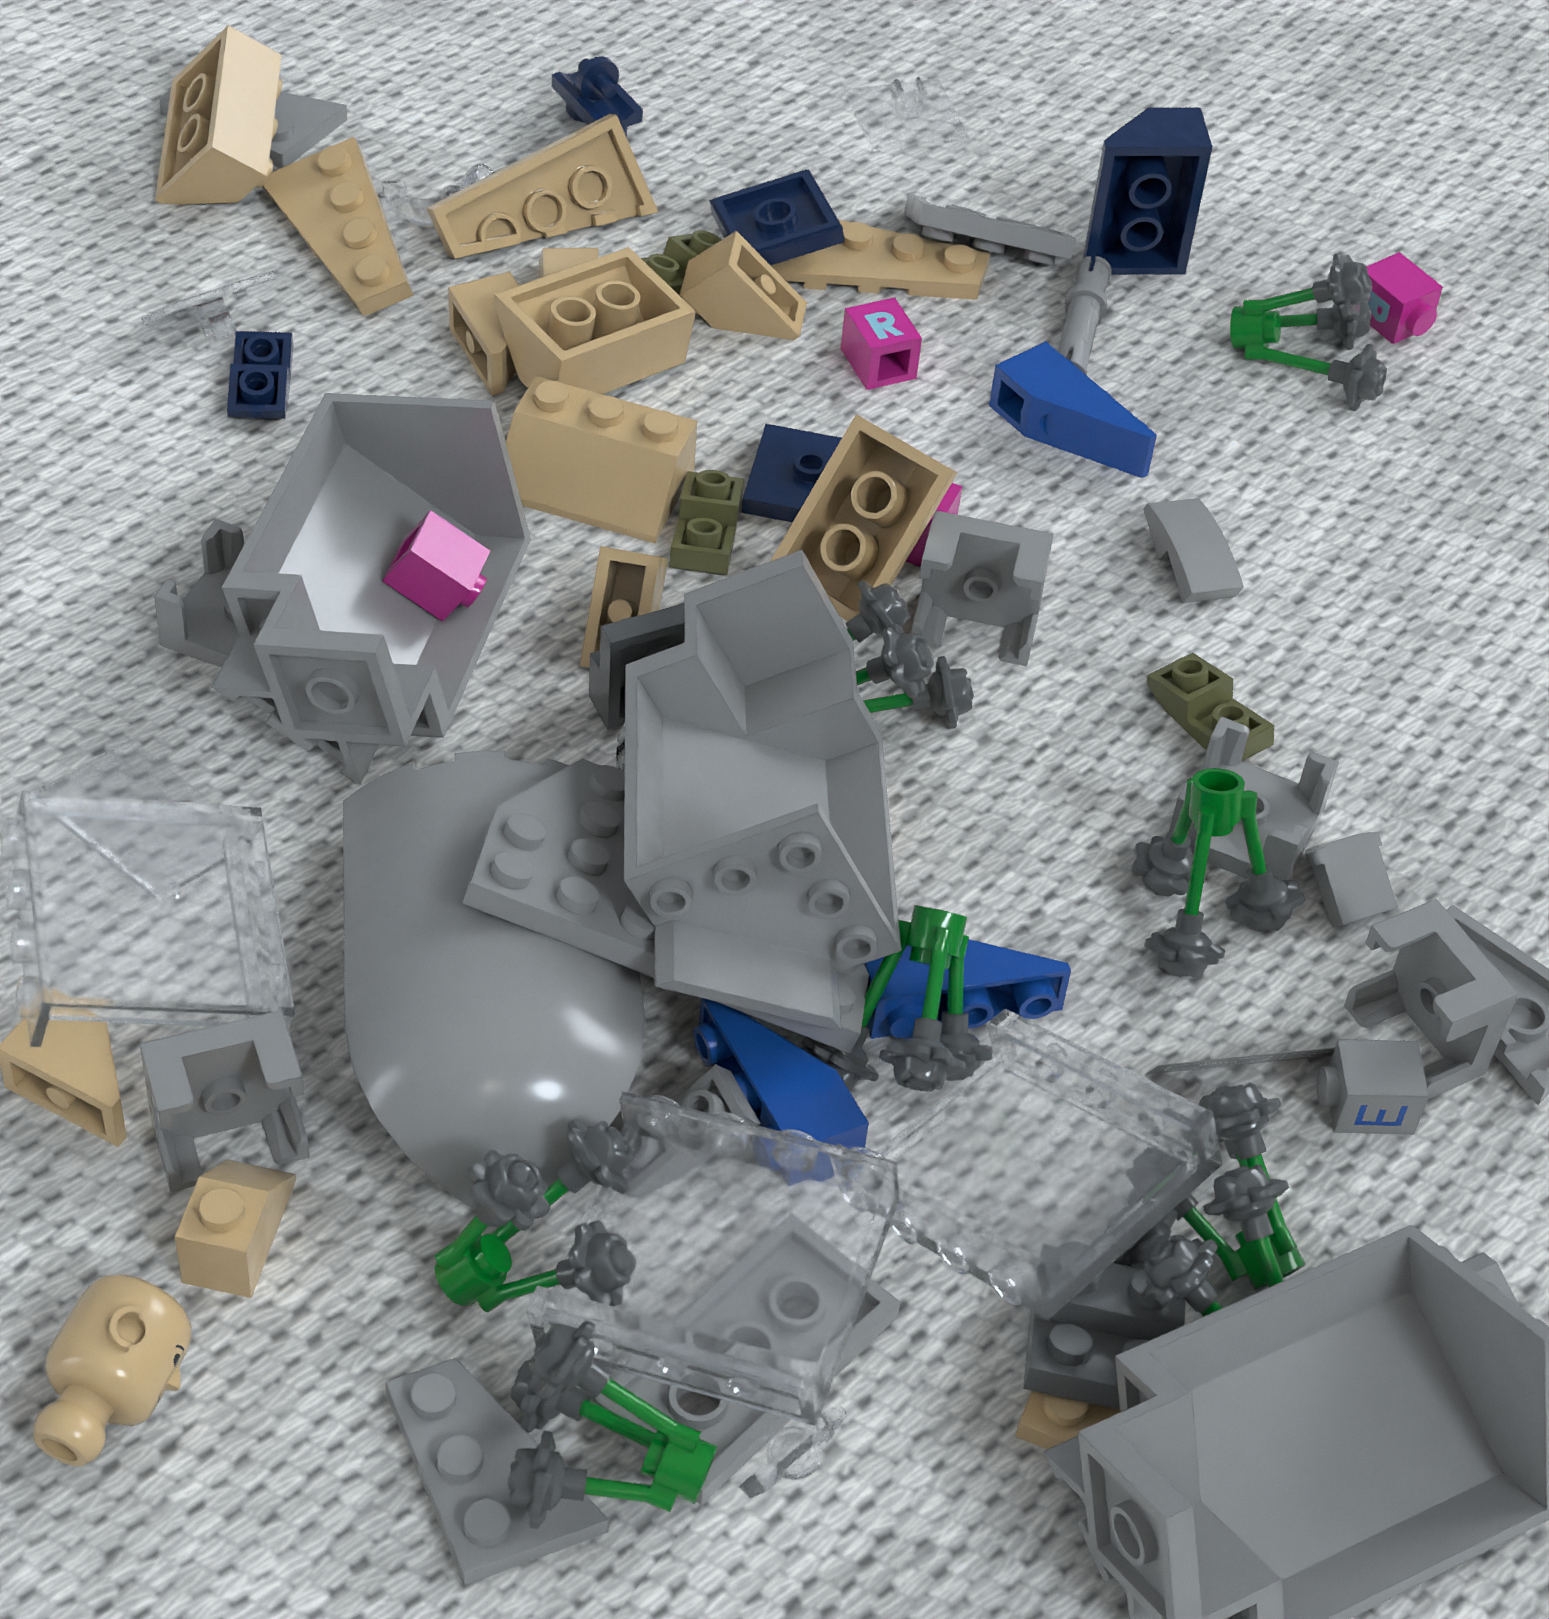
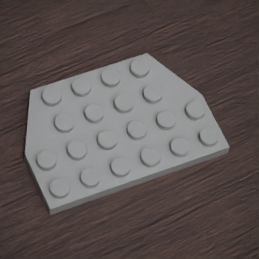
(559, 871)

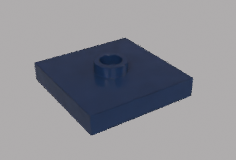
(780, 217)
(786, 471)

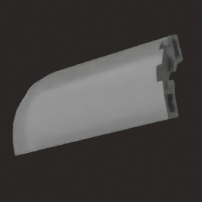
(455, 1016)

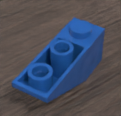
(1067, 410)
(993, 982)
(780, 1078)

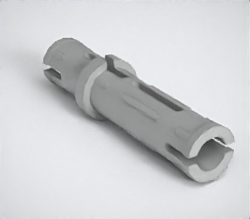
(1084, 307)

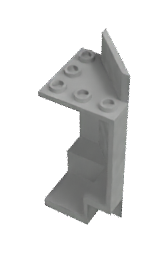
(317, 627)
(759, 800)
(1320, 1440)

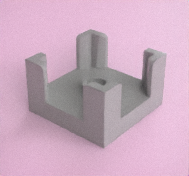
(983, 576)
(202, 620)
(1284, 809)
(1442, 987)
(223, 1082)

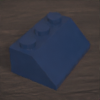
(1150, 192)

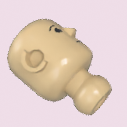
(110, 1365)

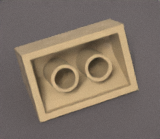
(220, 123)
(596, 324)
(599, 458)
(866, 512)

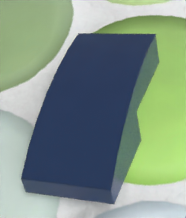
(260, 375)

